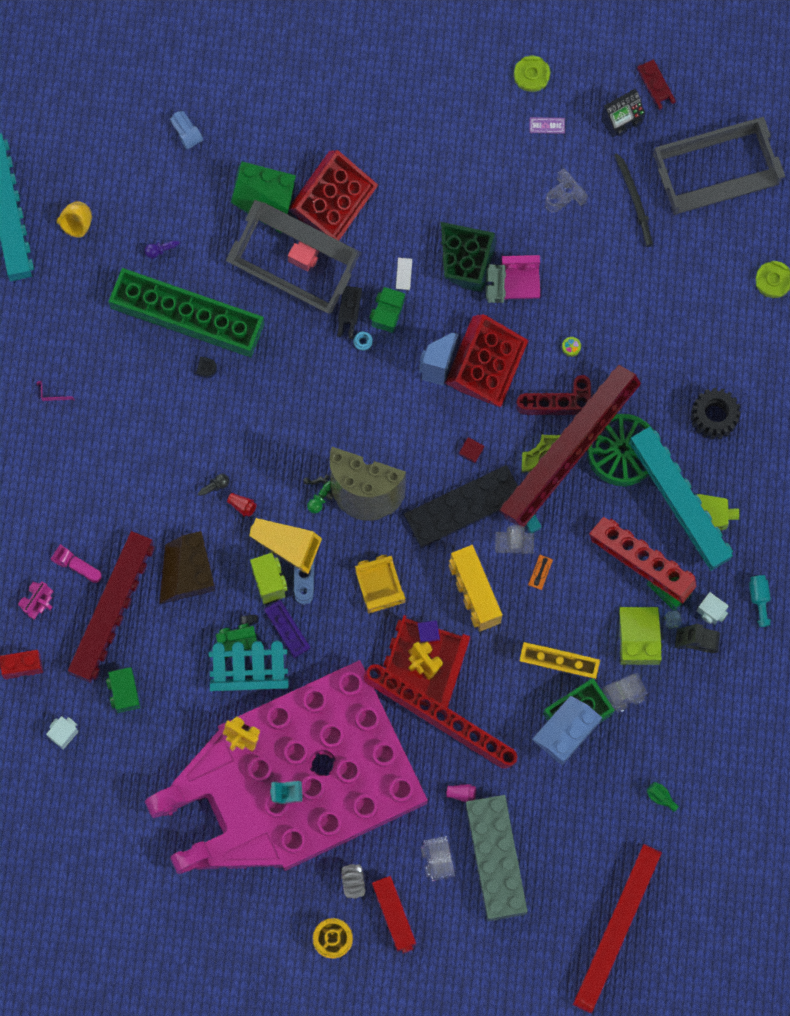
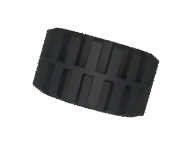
(721, 400)

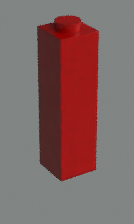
(394, 914)

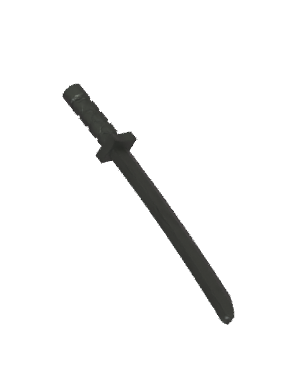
(642, 218)

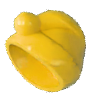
(75, 219)

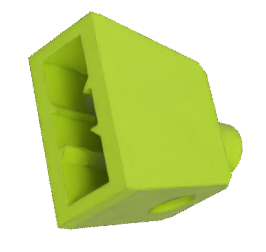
(719, 510)

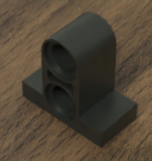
(697, 638)

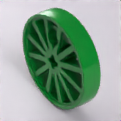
(614, 452)

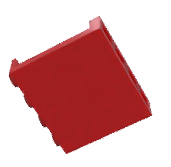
(450, 649)

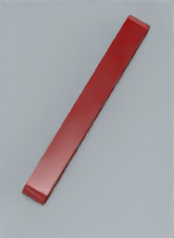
(449, 716)
(617, 928)

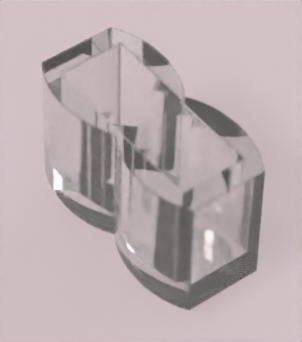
(625, 692)
(438, 858)

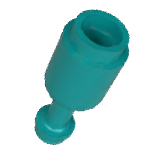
(760, 595)

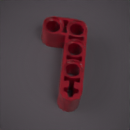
(553, 399)

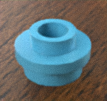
(362, 335)

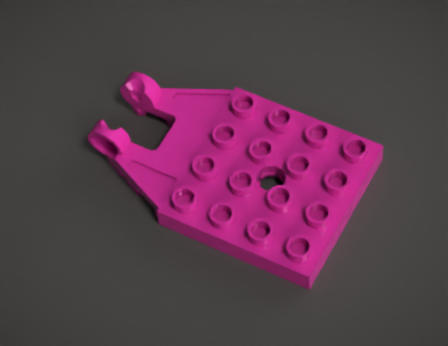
(363, 791)

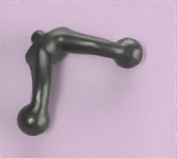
(306, 481)

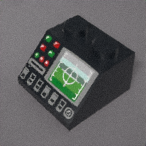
(623, 113)

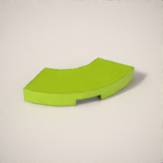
(532, 457)

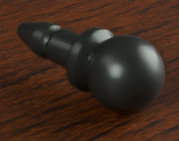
(220, 482)

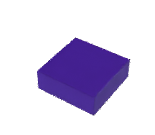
(428, 631)

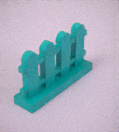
(239, 681)

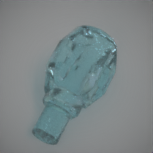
(673, 619)

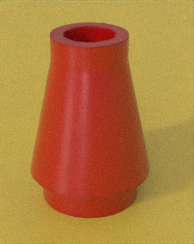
(242, 504)

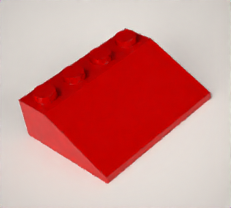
(333, 195)
(486, 360)

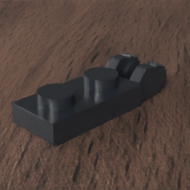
(349, 309)

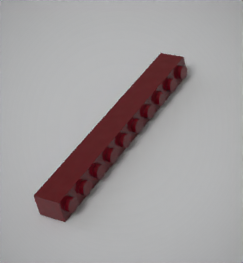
(570, 446)

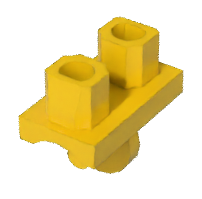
(421, 660)
(240, 737)

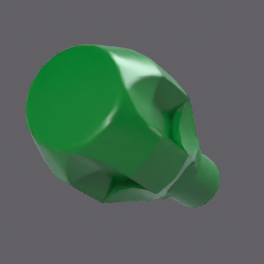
(660, 795)

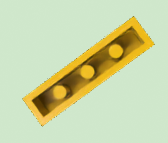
(559, 660)

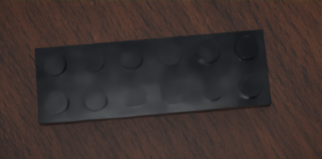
(461, 507)

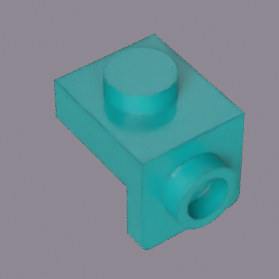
(286, 792)

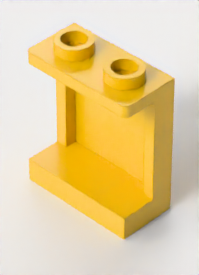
(379, 583)

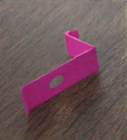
(52, 398)

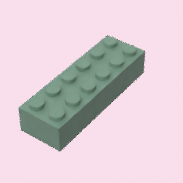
(496, 858)

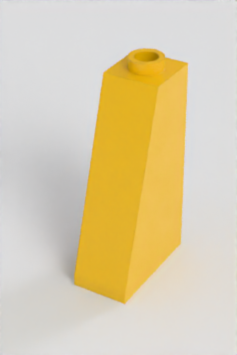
(288, 542)

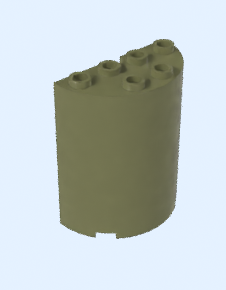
(365, 489)

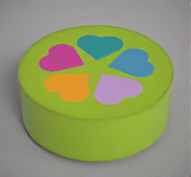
(571, 346)

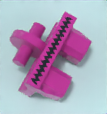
(38, 601)

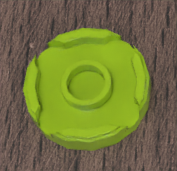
(531, 73)
(773, 279)

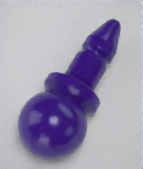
(154, 250)

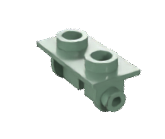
(496, 274)

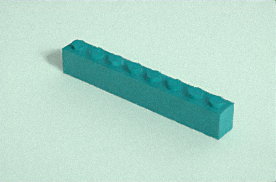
(11, 230)
(680, 498)

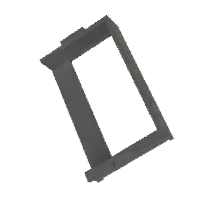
(728, 189)
(303, 233)

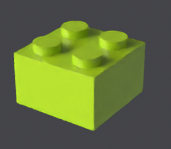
(267, 577)

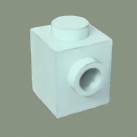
(712, 609)
(62, 731)

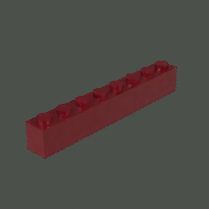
(111, 606)

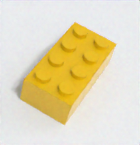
(475, 587)

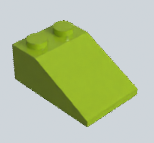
(639, 636)

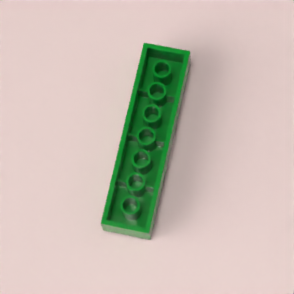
(186, 312)

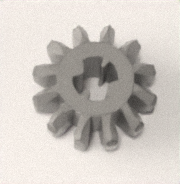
(353, 881)

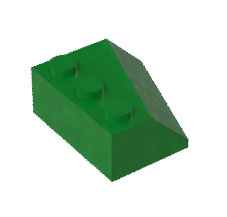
(263, 185)

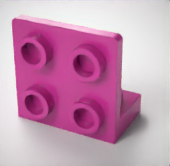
(522, 276)

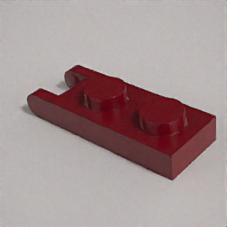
(655, 83)

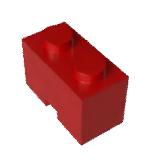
(21, 664)

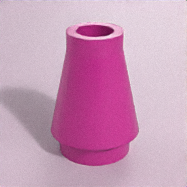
(462, 792)

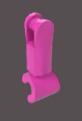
(64, 557)

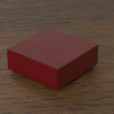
(471, 450)

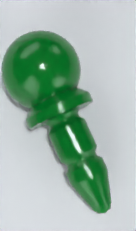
(315, 504)

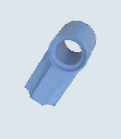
(187, 132)

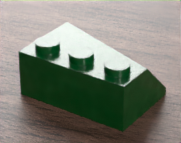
(466, 255)

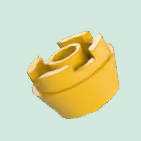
(332, 938)

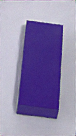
(287, 629)

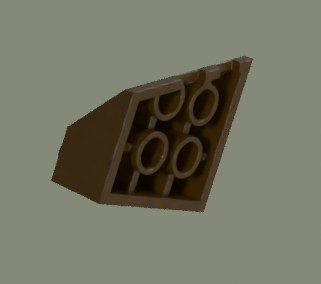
(185, 569)

